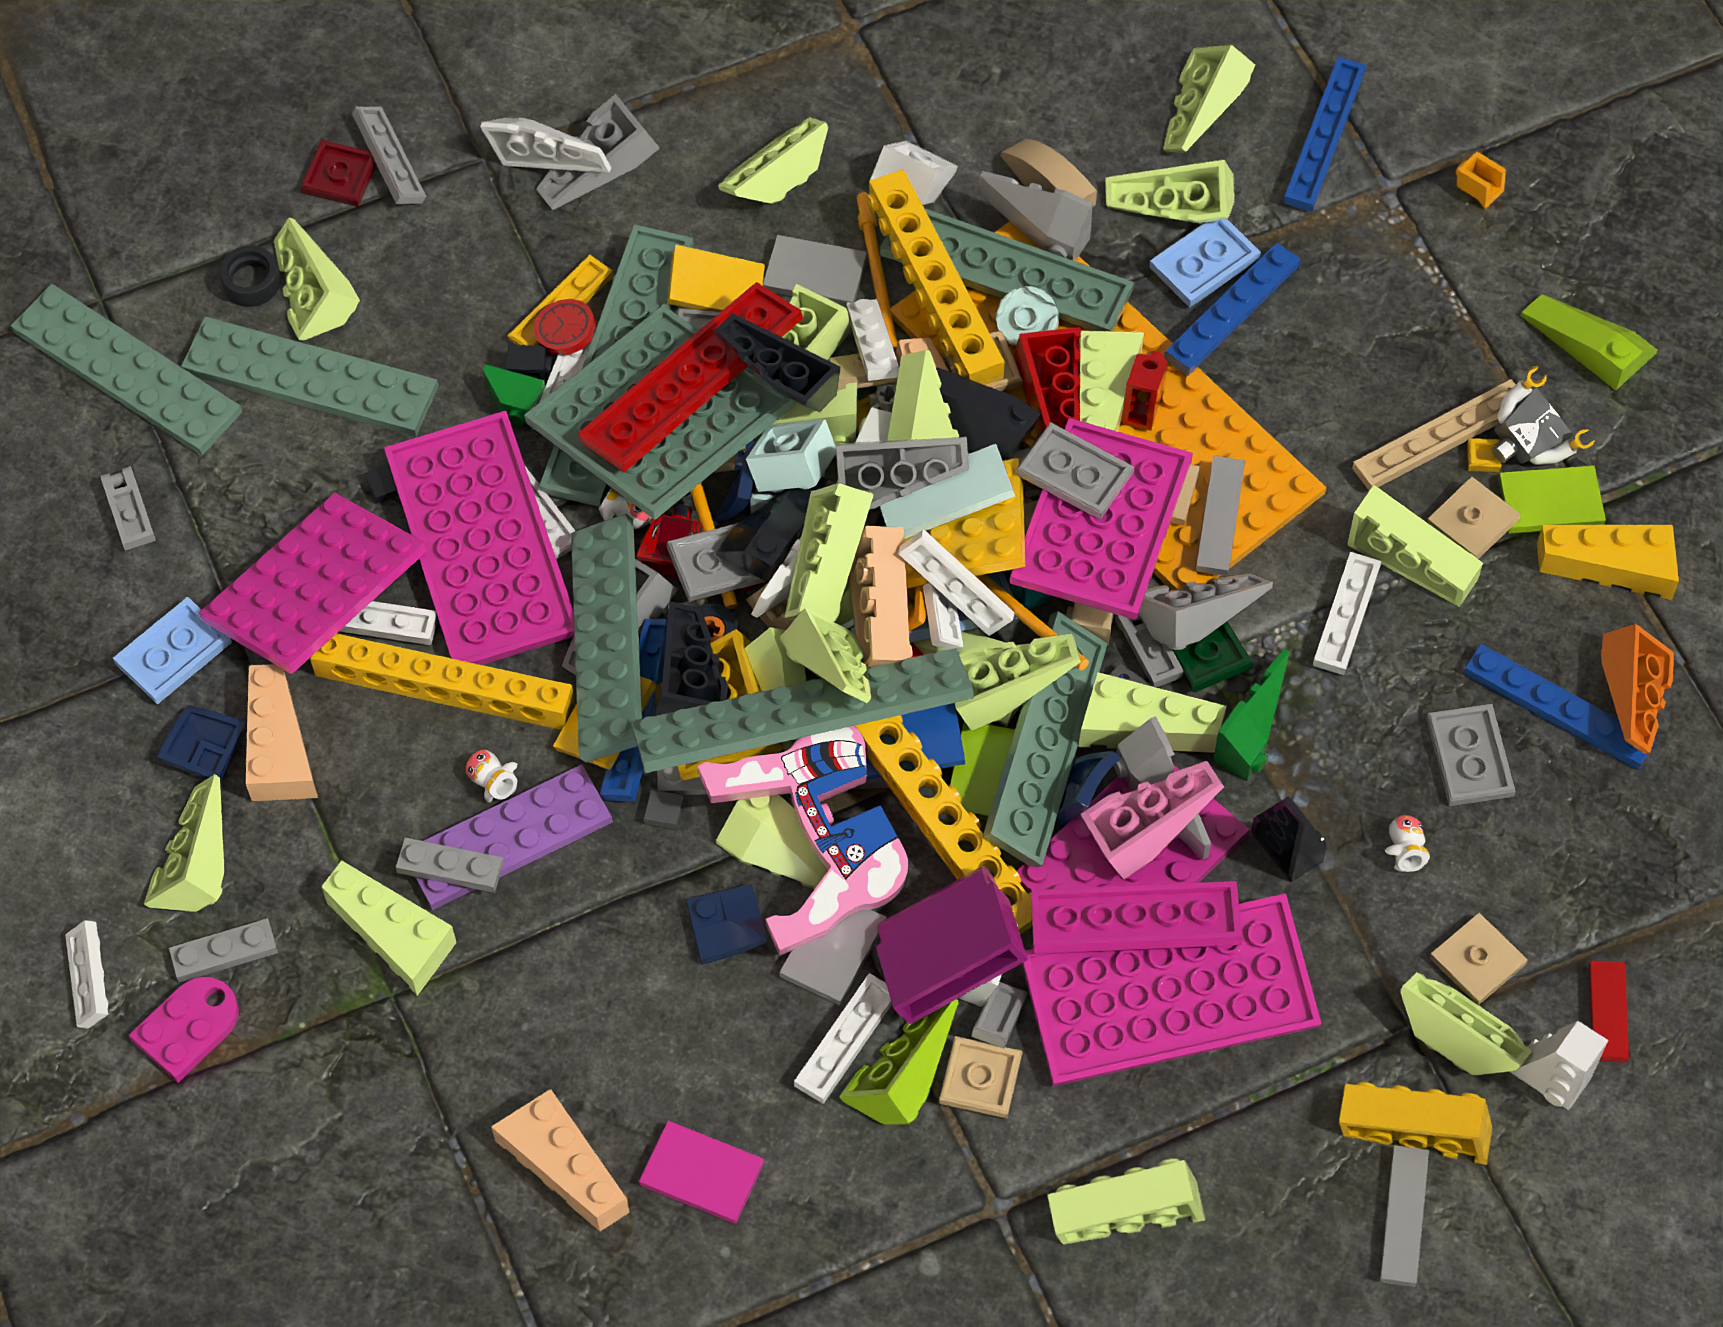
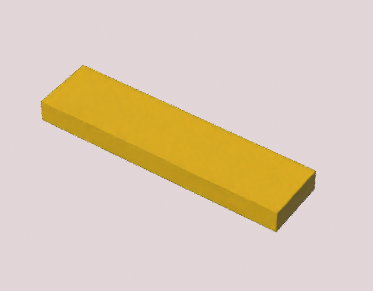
(580, 285)

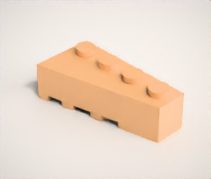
(880, 596)
(275, 747)
(556, 1151)

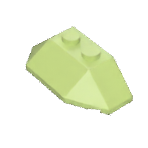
(779, 165)
(1461, 1028)

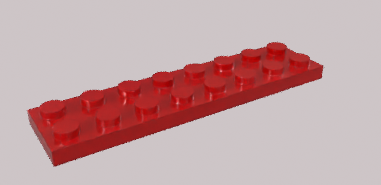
(682, 382)

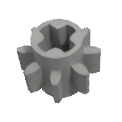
(884, 398)

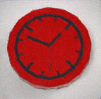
(565, 326)

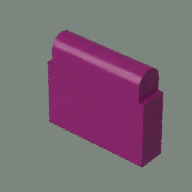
(948, 945)

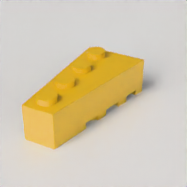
(1612, 554)

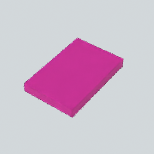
(701, 1172)

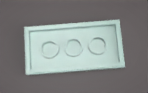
(954, 497)

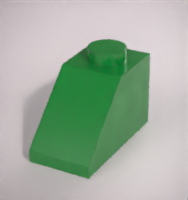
(513, 392)

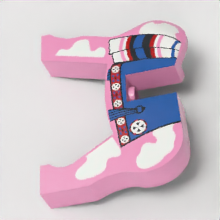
(861, 853)

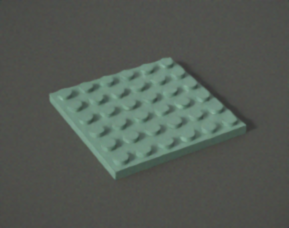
(689, 451)

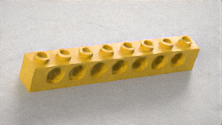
(897, 192)
(445, 681)
(946, 801)

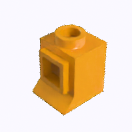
(1481, 178)

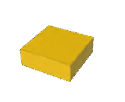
(1480, 455)

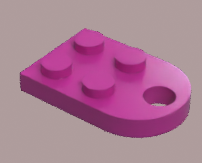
(187, 1027)

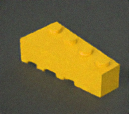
(1417, 1119)

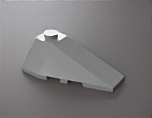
(1052, 221)
(1199, 609)

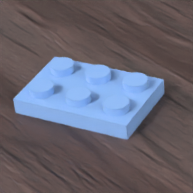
(1204, 260)
(171, 651)

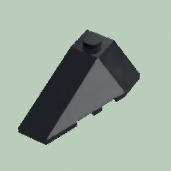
(986, 415)
(768, 534)
(687, 665)

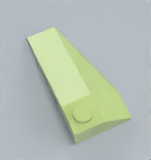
(1181, 193)
(315, 287)
(918, 403)
(829, 652)
(1012, 675)
(770, 836)
(196, 855)

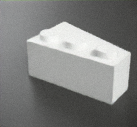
(1562, 1063)

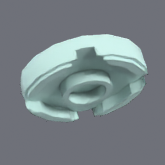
(1026, 312)

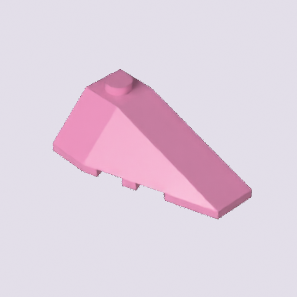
(1144, 821)

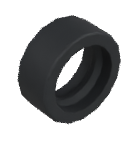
(244, 257)

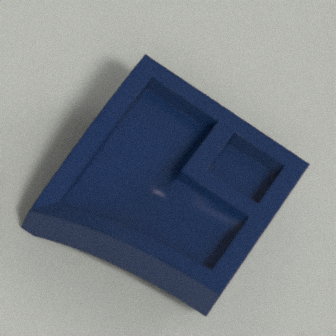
(740, 490)
(202, 742)
(1082, 782)
(726, 923)

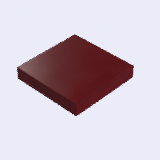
(339, 173)

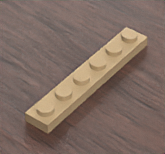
(1431, 439)

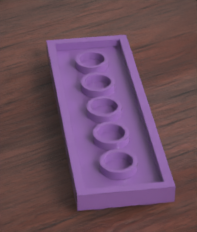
(524, 828)

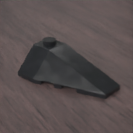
(782, 363)
(1289, 838)

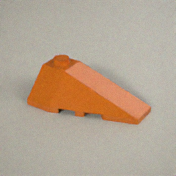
(1637, 676)

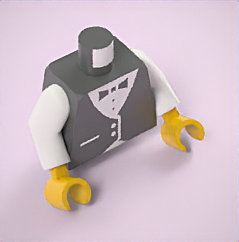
(1532, 427)

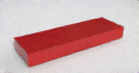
(1609, 1008)

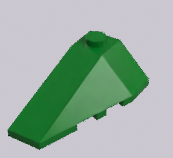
(1246, 731)

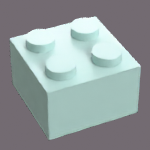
(791, 455)

